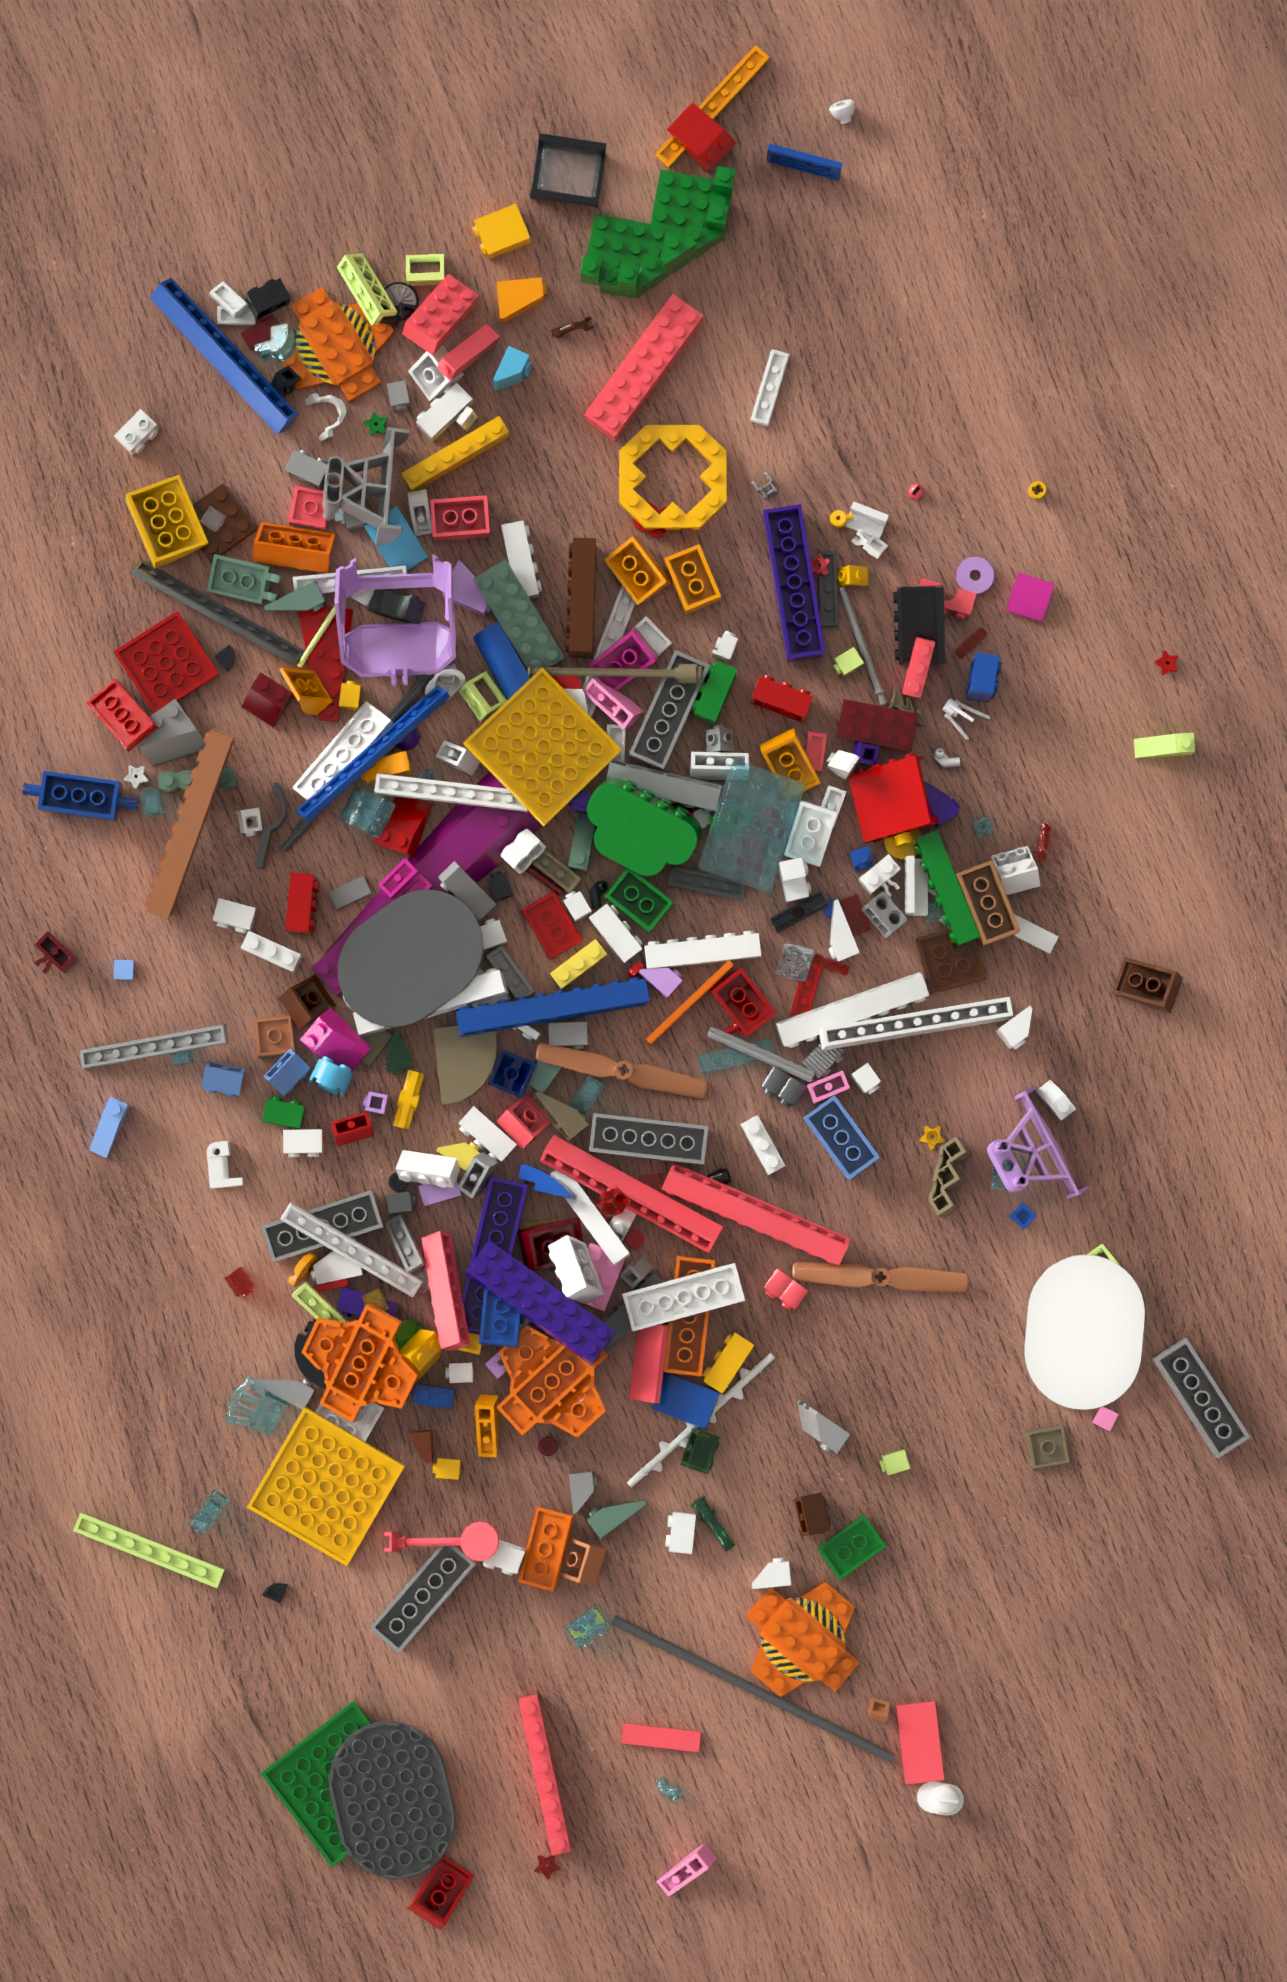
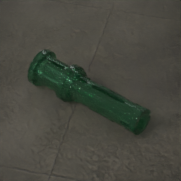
(708, 1516)

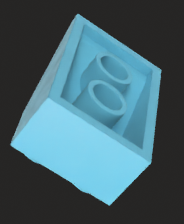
(405, 549)

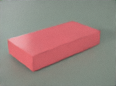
(816, 749)

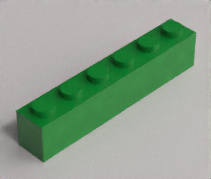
(947, 888)

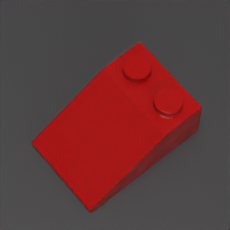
(701, 137)
(405, 826)
(743, 1001)
(440, 1892)

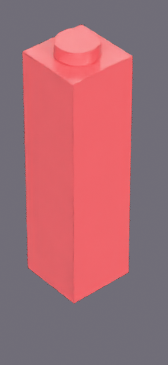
(468, 352)

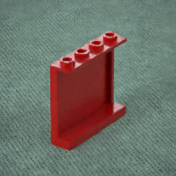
(891, 799)

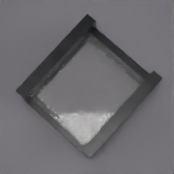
(568, 170)

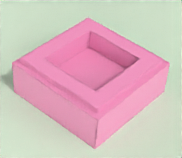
(1105, 1418)

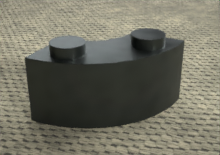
(397, 606)

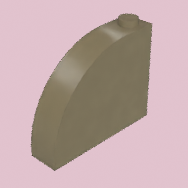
(463, 1062)

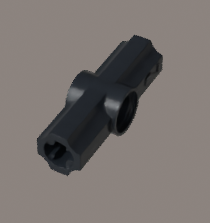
(787, 918)

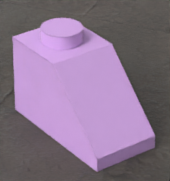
(662, 979)

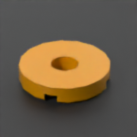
(302, 1269)

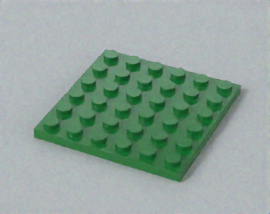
(303, 1780)

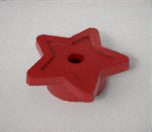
(1162, 663)

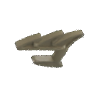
(898, 702)

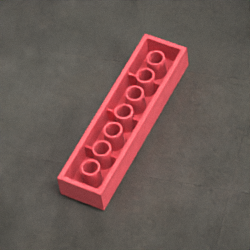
(643, 367)

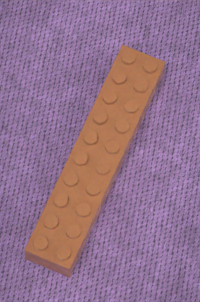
(190, 823)

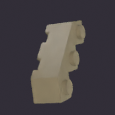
(948, 1176)

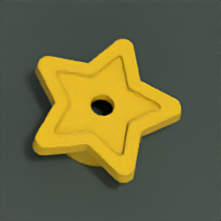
(936, 1133)

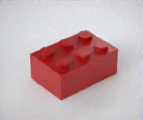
(781, 698)
(302, 903)

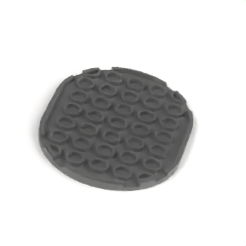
(410, 958)
(392, 1800)

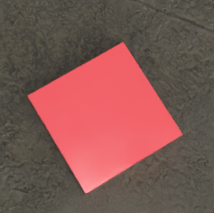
(307, 508)

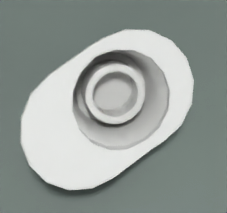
(449, 679)
(940, 1798)

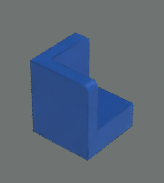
(1022, 1215)

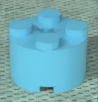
(331, 1077)

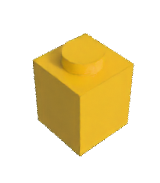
(350, 696)
(447, 1468)

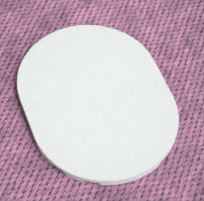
(1084, 1332)

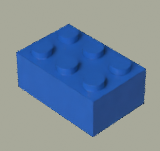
(982, 677)

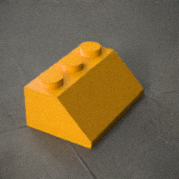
(637, 570)

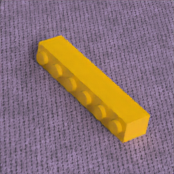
(456, 454)

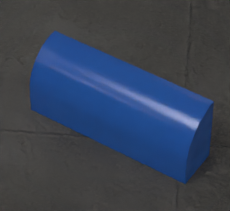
(501, 659)

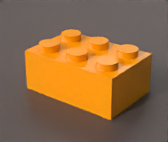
(692, 579)

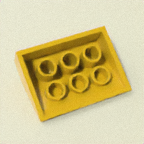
(166, 521)

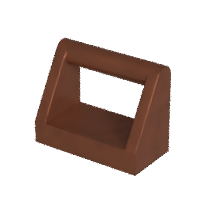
(424, 1444)

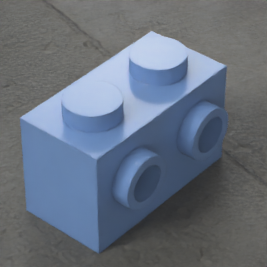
(287, 1072)
(223, 1078)

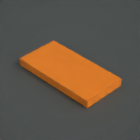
(546, 1549)

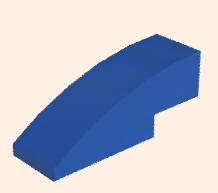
(545, 1182)

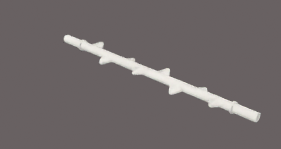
(682, 1438)

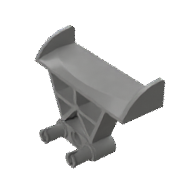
(333, 484)

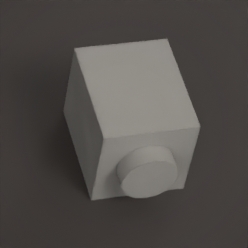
(398, 396)

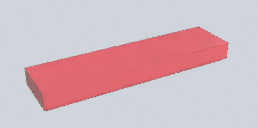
(661, 1737)

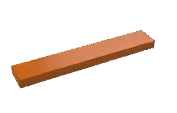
(714, 979)

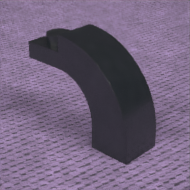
(306, 1367)

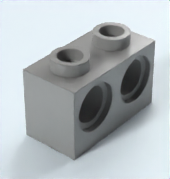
(880, 917)

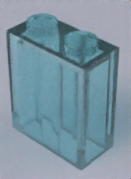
(367, 812)

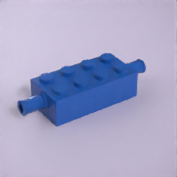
(80, 796)

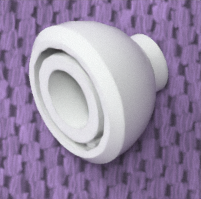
(843, 110)

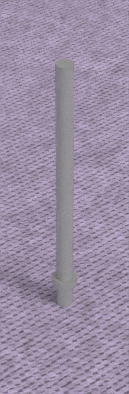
(879, 691)

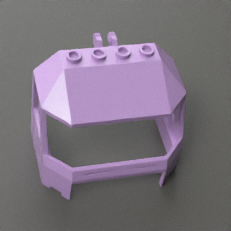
(396, 647)

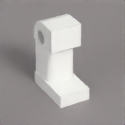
(219, 1167)

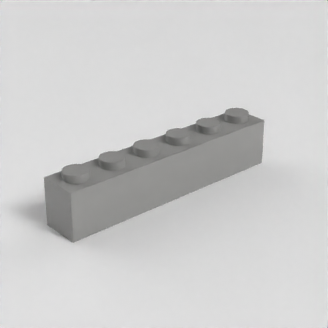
(669, 785)

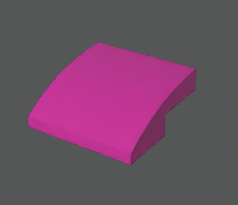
(1030, 596)
(403, 880)

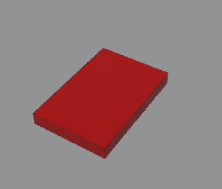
(552, 925)

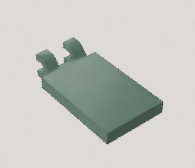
(242, 579)

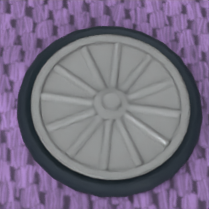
(402, 293)

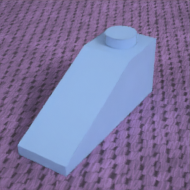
(109, 1126)

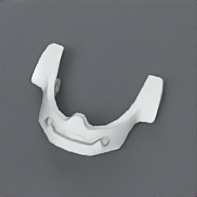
(341, 409)

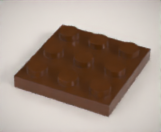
(234, 528)
(947, 964)

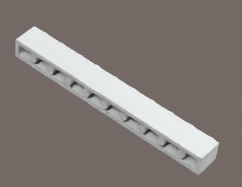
(915, 1023)

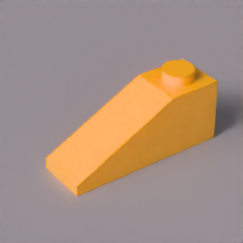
(487, 1425)

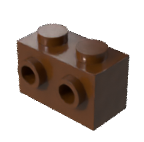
(812, 1514)

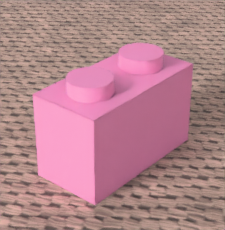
(828, 1087)

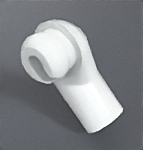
(944, 761)

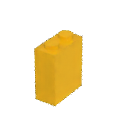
(501, 231)

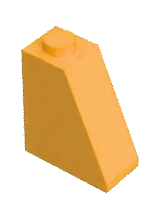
(519, 296)
(395, 764)

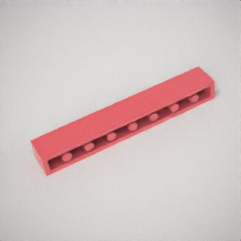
(544, 1774)

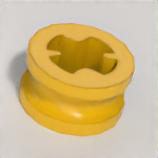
(1041, 494)

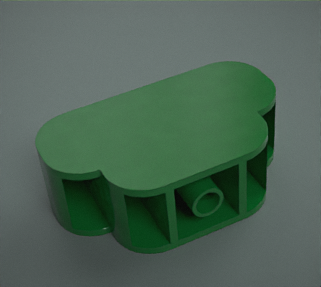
(641, 828)

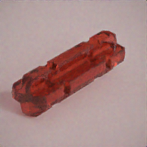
(970, 643)
(1043, 840)
(831, 964)

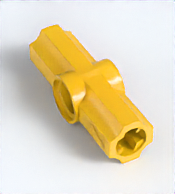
(408, 1099)

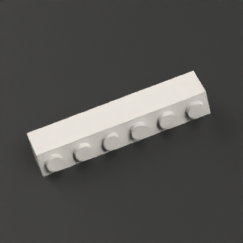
(702, 951)

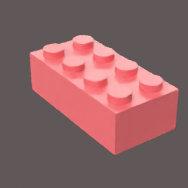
(440, 314)

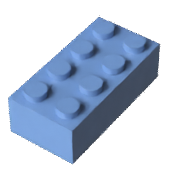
(841, 1137)

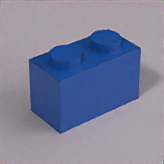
(434, 1396)

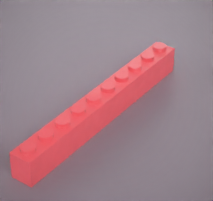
(642, 1198)
(755, 1214)

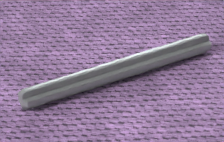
(761, 1054)

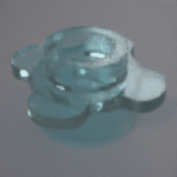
(986, 822)

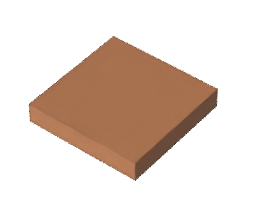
(274, 1035)

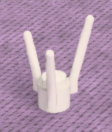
(953, 708)

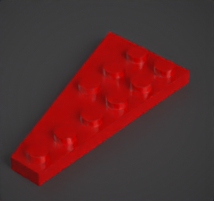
(326, 655)

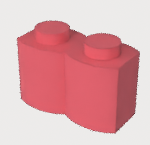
(785, 1289)

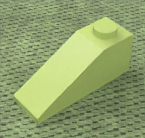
(1165, 745)

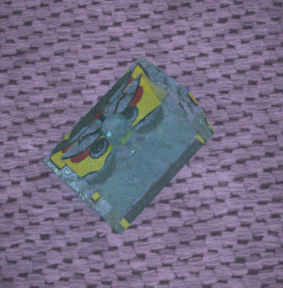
(587, 1626)

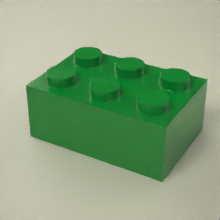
(714, 693)
(639, 900)

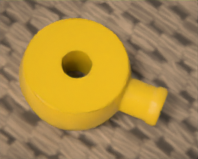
(843, 518)

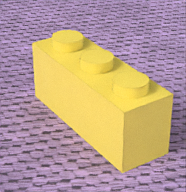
(578, 964)

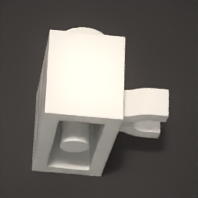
(879, 875)

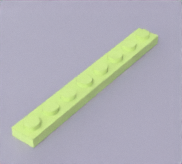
(149, 1550)

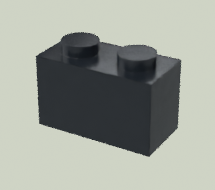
(267, 298)

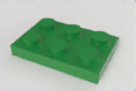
(851, 1547)

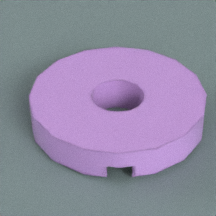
(982, 567)

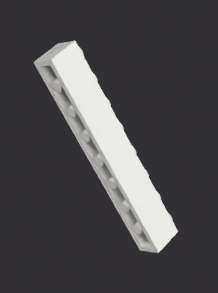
(480, 989)
(852, 1009)

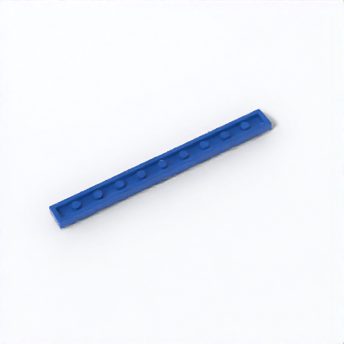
(372, 753)

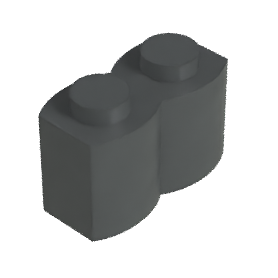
(783, 1086)

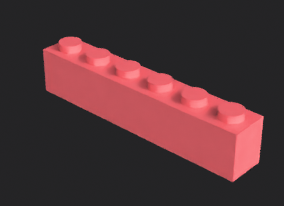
(445, 1291)

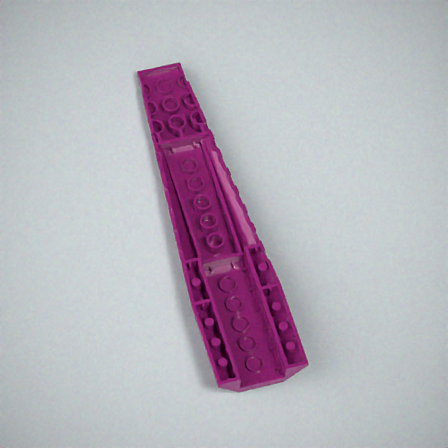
(466, 835)

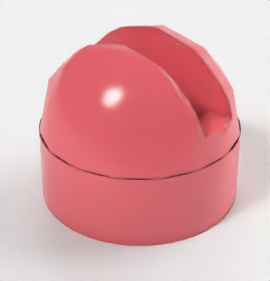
(919, 494)

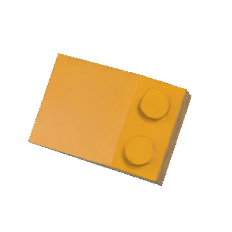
(307, 689)
(789, 758)

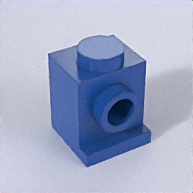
(861, 858)

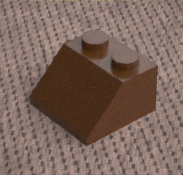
(306, 1001)

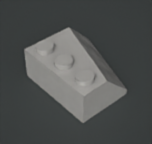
(173, 737)
(821, 1428)

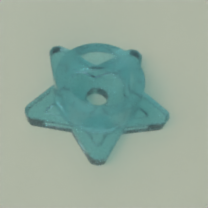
(934, 915)

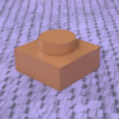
(878, 1709)

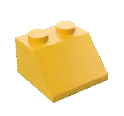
(422, 1351)

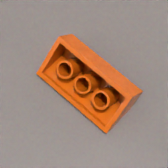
(293, 547)

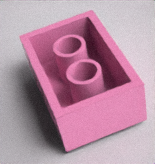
(606, 1273)

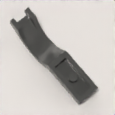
(267, 831)

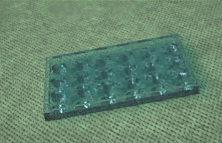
(751, 826)

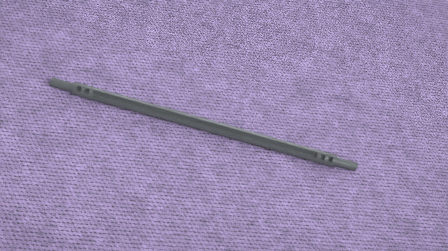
(394, 715)

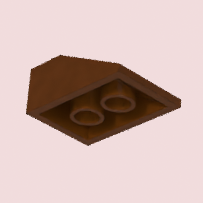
(1148, 984)

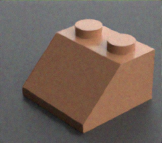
(582, 1562)

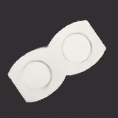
(523, 851)

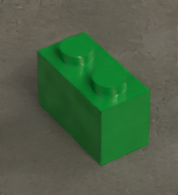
(284, 1113)

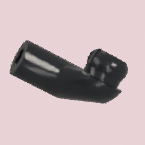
(596, 891)

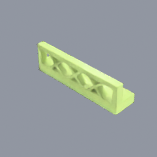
(362, 288)

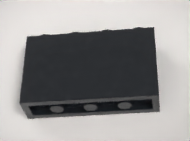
(921, 615)

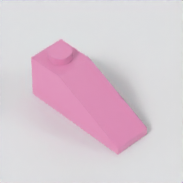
(613, 703)
(687, 1869)

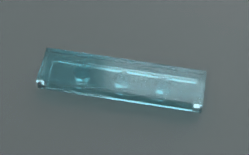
(730, 1057)

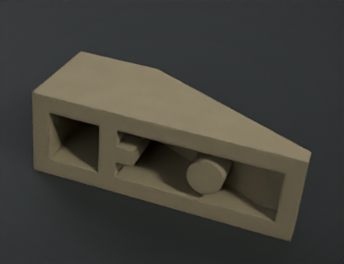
(563, 1117)

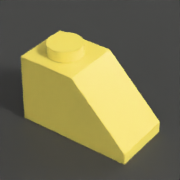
(462, 1151)

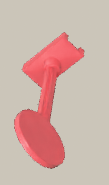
(477, 1541)

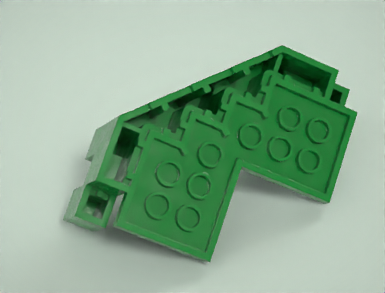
(685, 222)

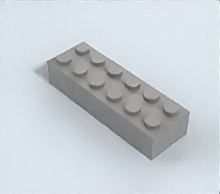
(666, 716)
(648, 1139)
(350, 1216)
(1201, 1398)
(422, 1596)

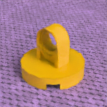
(902, 844)

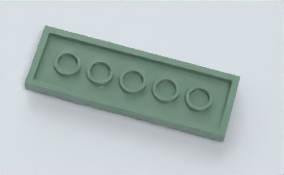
(518, 616)

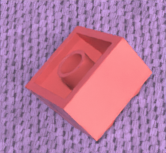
(524, 1121)

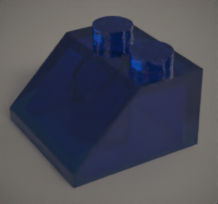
(512, 1073)

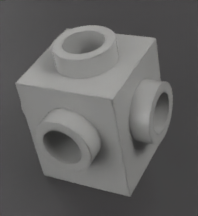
(719, 739)

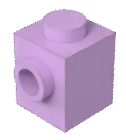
(376, 1103)
(496, 1365)

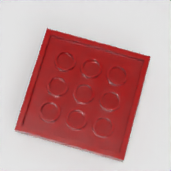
(166, 662)

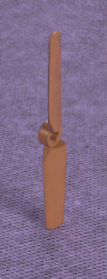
(641, 1075)
(901, 1278)

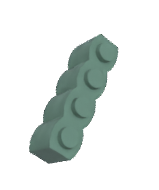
(173, 782)

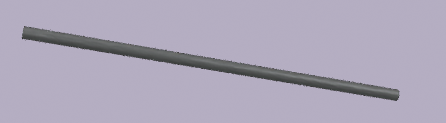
(753, 1689)

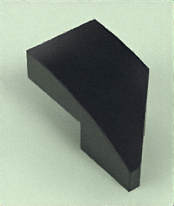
(403, 311)

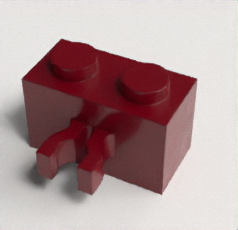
(55, 952)

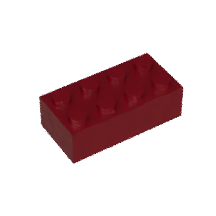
(877, 725)

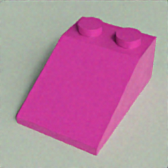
(628, 652)
(336, 1040)

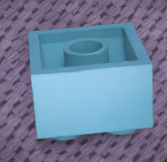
(512, 369)

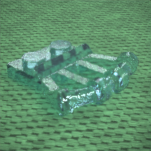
(268, 1408)

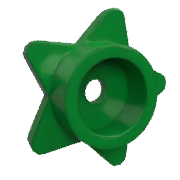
(376, 429)

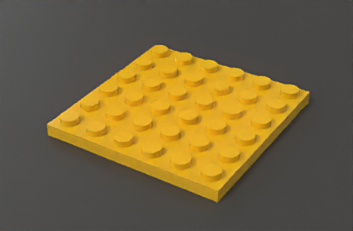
(542, 746)
(326, 1486)

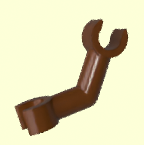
(560, 331)

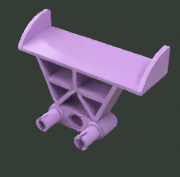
(1015, 1179)

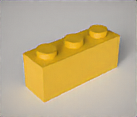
(727, 1362)

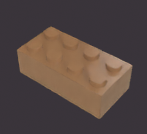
(988, 903)

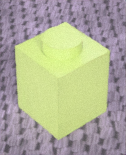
(847, 662)
(894, 1462)

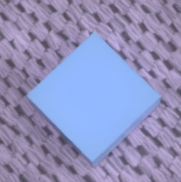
(124, 969)

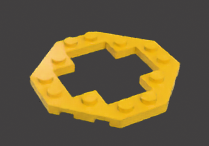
(672, 437)

